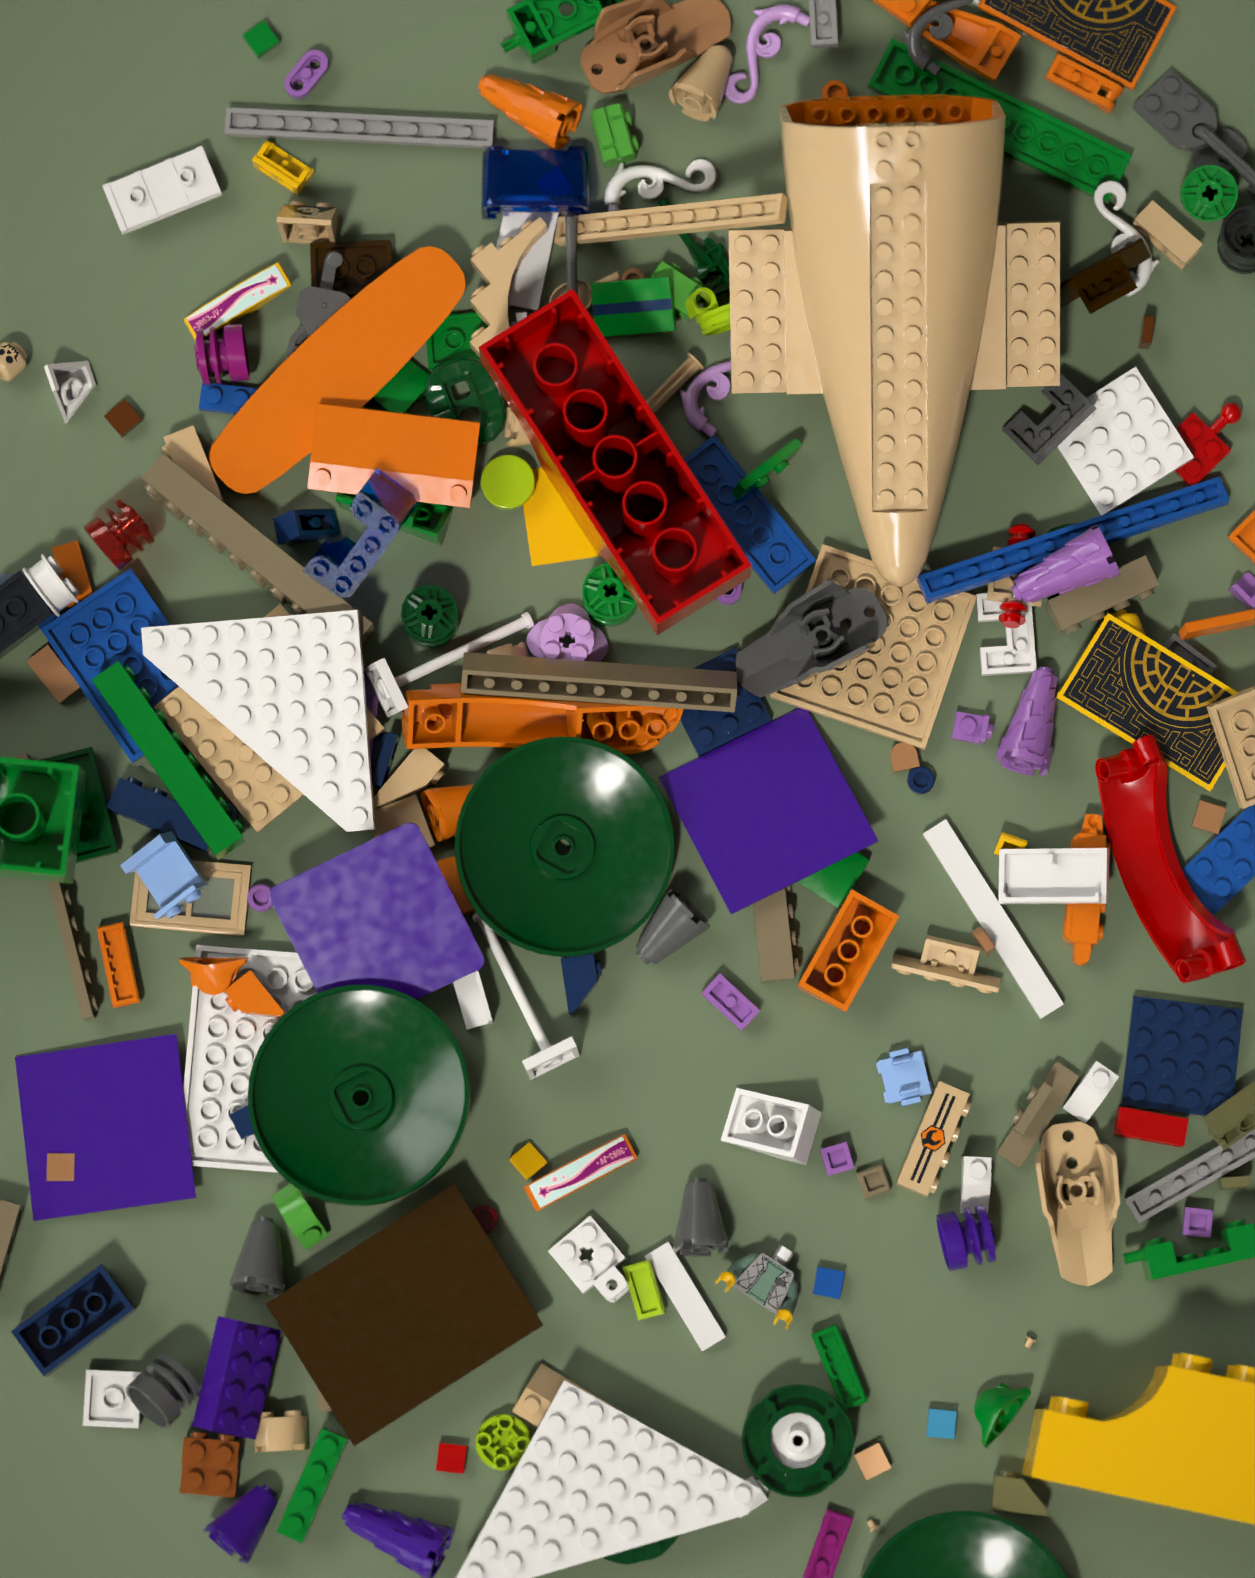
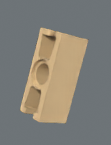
(1167, 235)

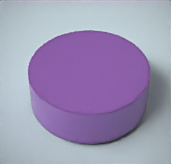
(259, 898)

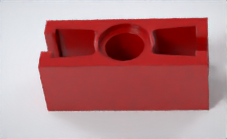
(1150, 1127)

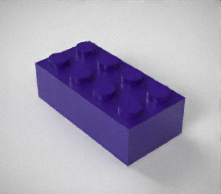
(236, 1378)

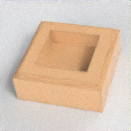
(872, 1461)

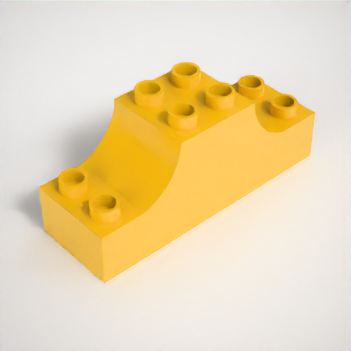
(1175, 1446)

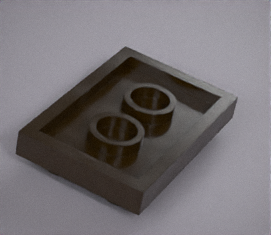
(360, 266)

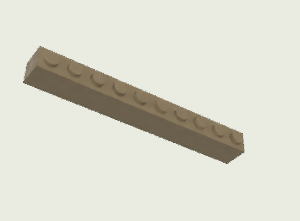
(599, 682)

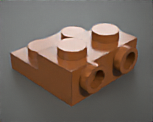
(210, 1465)

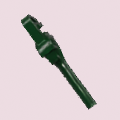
(707, 259)

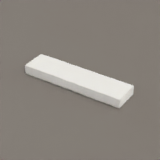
(685, 1296)

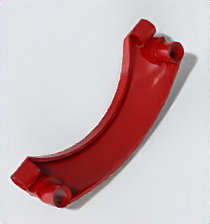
(1139, 833)

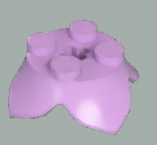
(572, 621)

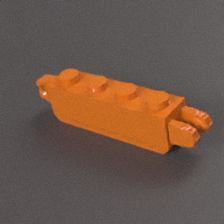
(1081, 921)

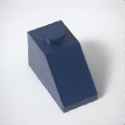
(305, 526)
(579, 978)

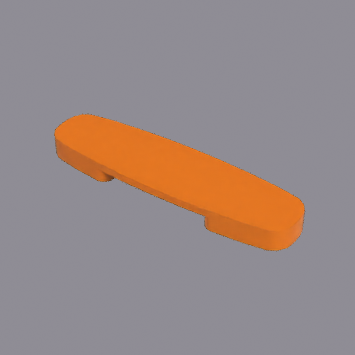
(337, 365)

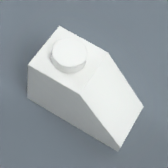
(1090, 1092)
(975, 1182)

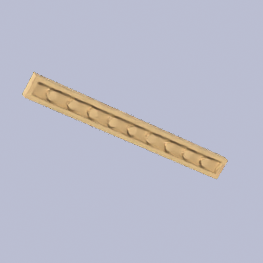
(676, 219)

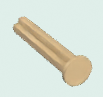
(674, 383)

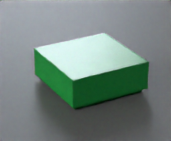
(261, 39)

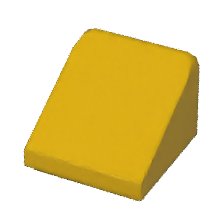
(528, 1161)

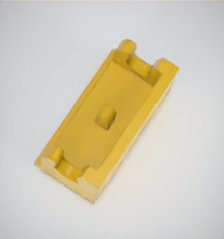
(282, 167)

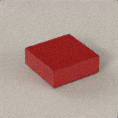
(451, 1458)

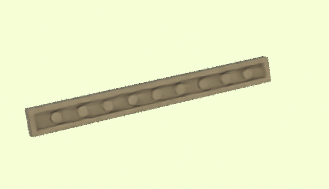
(74, 950)

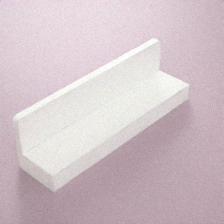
(473, 1001)

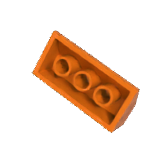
(848, 951)

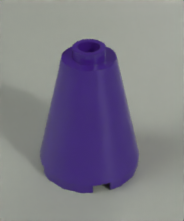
(243, 1523)

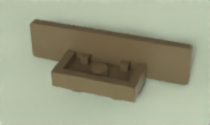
(1037, 1115)

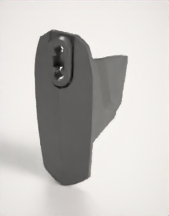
(810, 638)

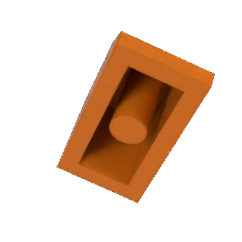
(252, 998)

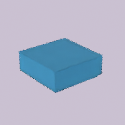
(941, 1423)

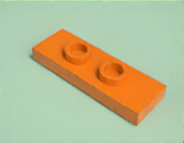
(118, 965)

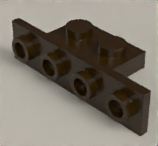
(1106, 279)

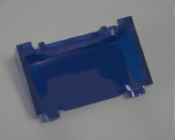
(535, 181)

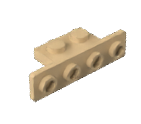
(948, 962)

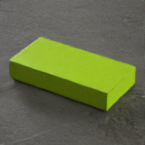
(644, 1289)

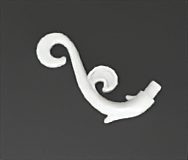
(657, 175)
(1129, 233)

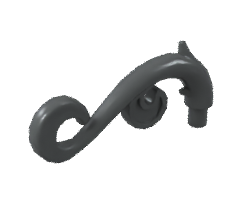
(943, 31)

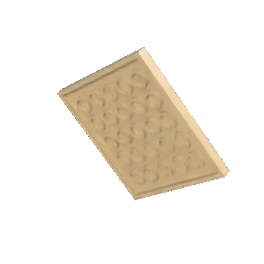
(904, 676)
(241, 773)

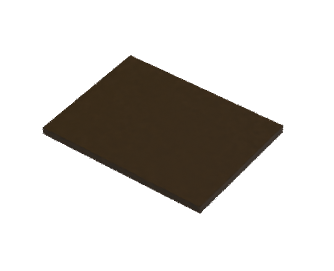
(404, 1314)

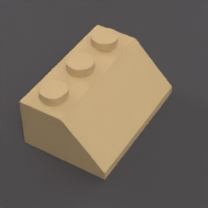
(540, 1394)

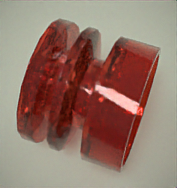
(119, 533)

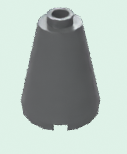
(670, 928)
(700, 1222)
(260, 1260)

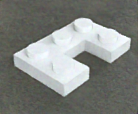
(1019, 652)

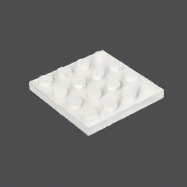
(1123, 443)

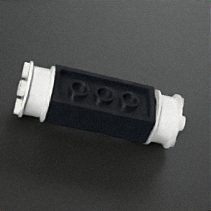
(32, 601)

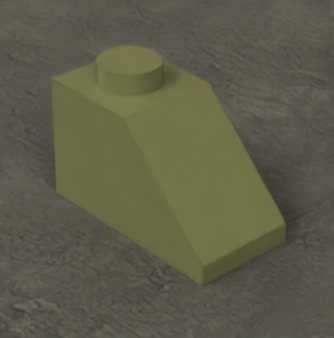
(1014, 1495)

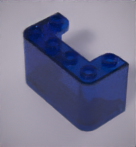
(384, 510)

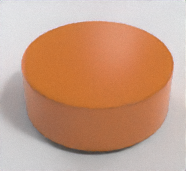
(835, 89)

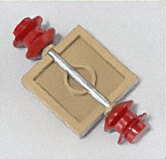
(1001, 590)

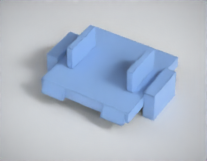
(904, 1077)

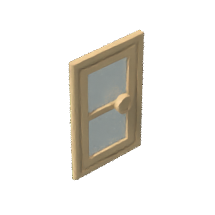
(218, 910)

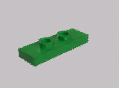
(760, 476)
(839, 1367)

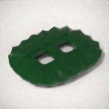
(483, 395)

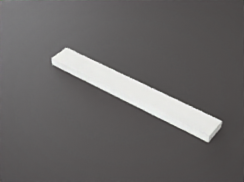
(993, 919)

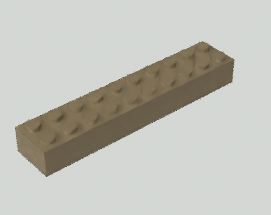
(242, 542)

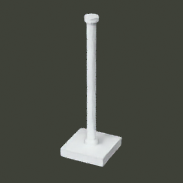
(388, 687)
(549, 1055)

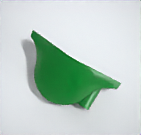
(997, 1408)

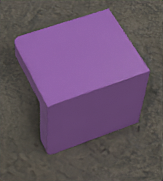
(1244, 591)

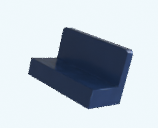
(382, 757)

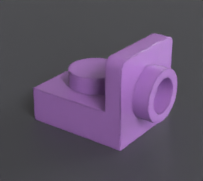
(972, 728)

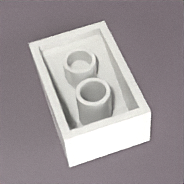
(771, 1126)

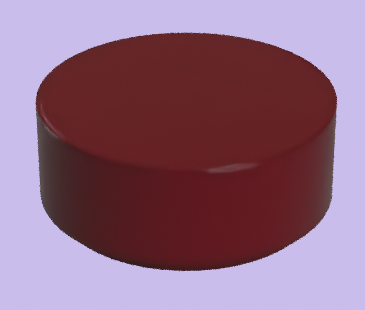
(486, 1217)

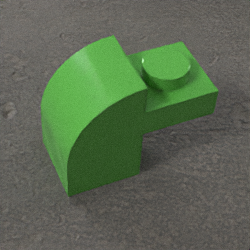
(299, 1216)

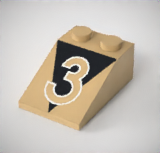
(307, 223)

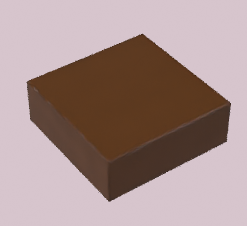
(1146, 332)
(123, 418)

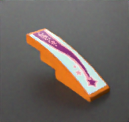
(580, 1172)

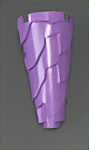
(1078, 563)
(1031, 728)

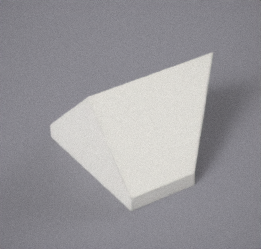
(70, 385)

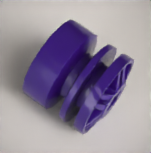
(966, 1238)

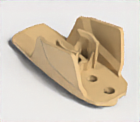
(1079, 1201)

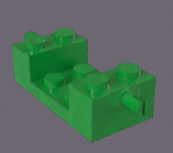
(541, 26)
(1160, 1260)

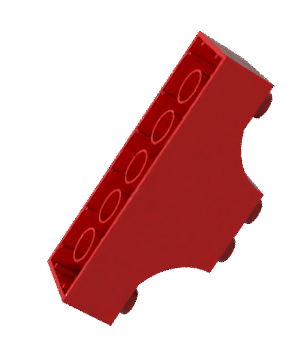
(614, 462)

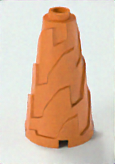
(541, 113)

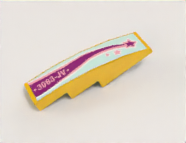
(240, 300)

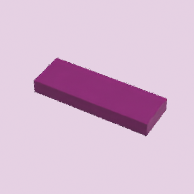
(828, 1545)

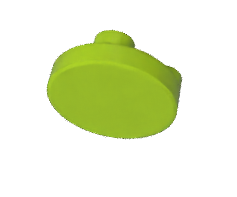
(507, 482)
(502, 1441)

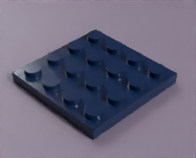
(1180, 1056)

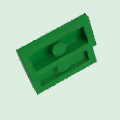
(403, 389)
(837, 880)

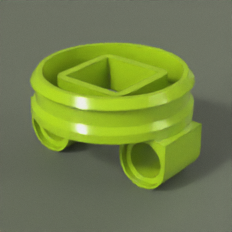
(712, 317)

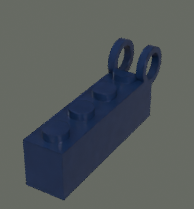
(156, 811)

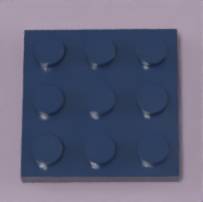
(715, 728)

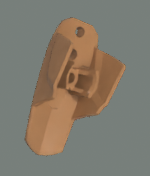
(650, 39)

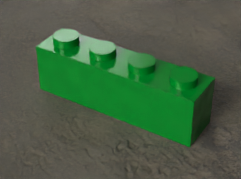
(312, 1485)

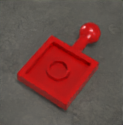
(1205, 444)

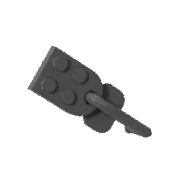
(1177, 111)
(318, 304)

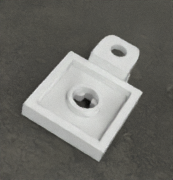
(601, 1270)

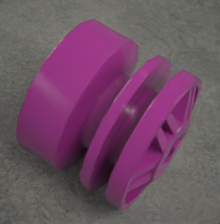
(222, 354)

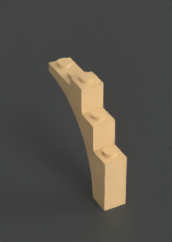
(498, 271)

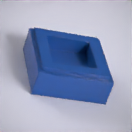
(828, 1282)

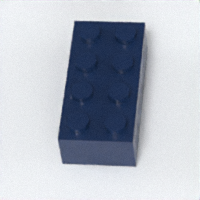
(74, 1320)

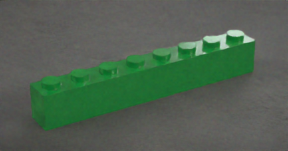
(168, 759)

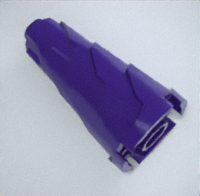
(409, 1540)

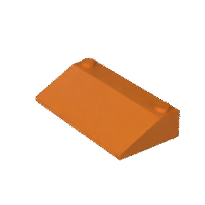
(420, 452)

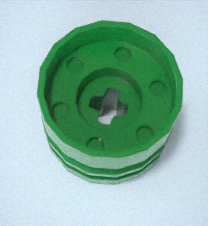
(1196, 182)
(604, 610)

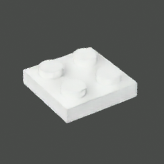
(107, 1400)

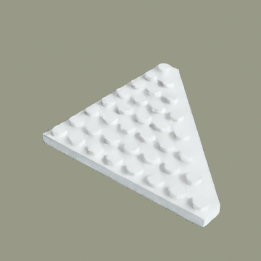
(288, 693)
(597, 1489)

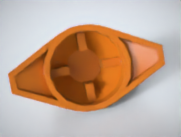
(211, 973)

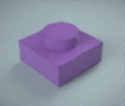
(837, 1159)
(1197, 1222)

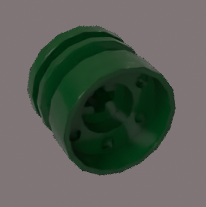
(432, 632)

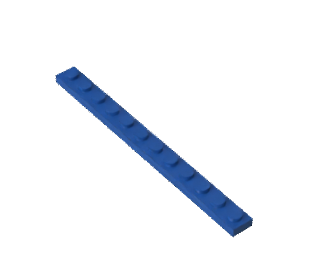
(1113, 525)

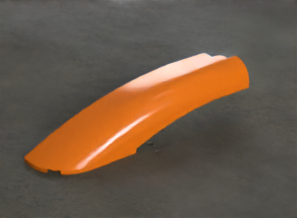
(456, 719)

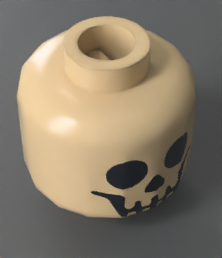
(11, 360)

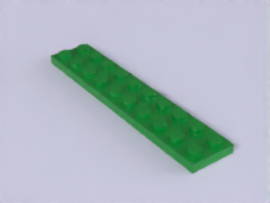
(1029, 133)

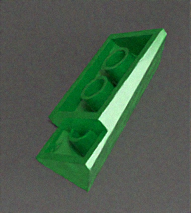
(426, 522)

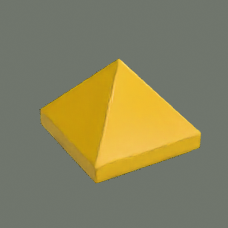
(1010, 841)

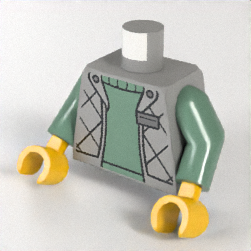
(765, 1282)

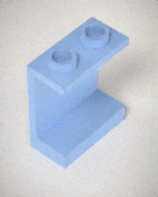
(167, 874)

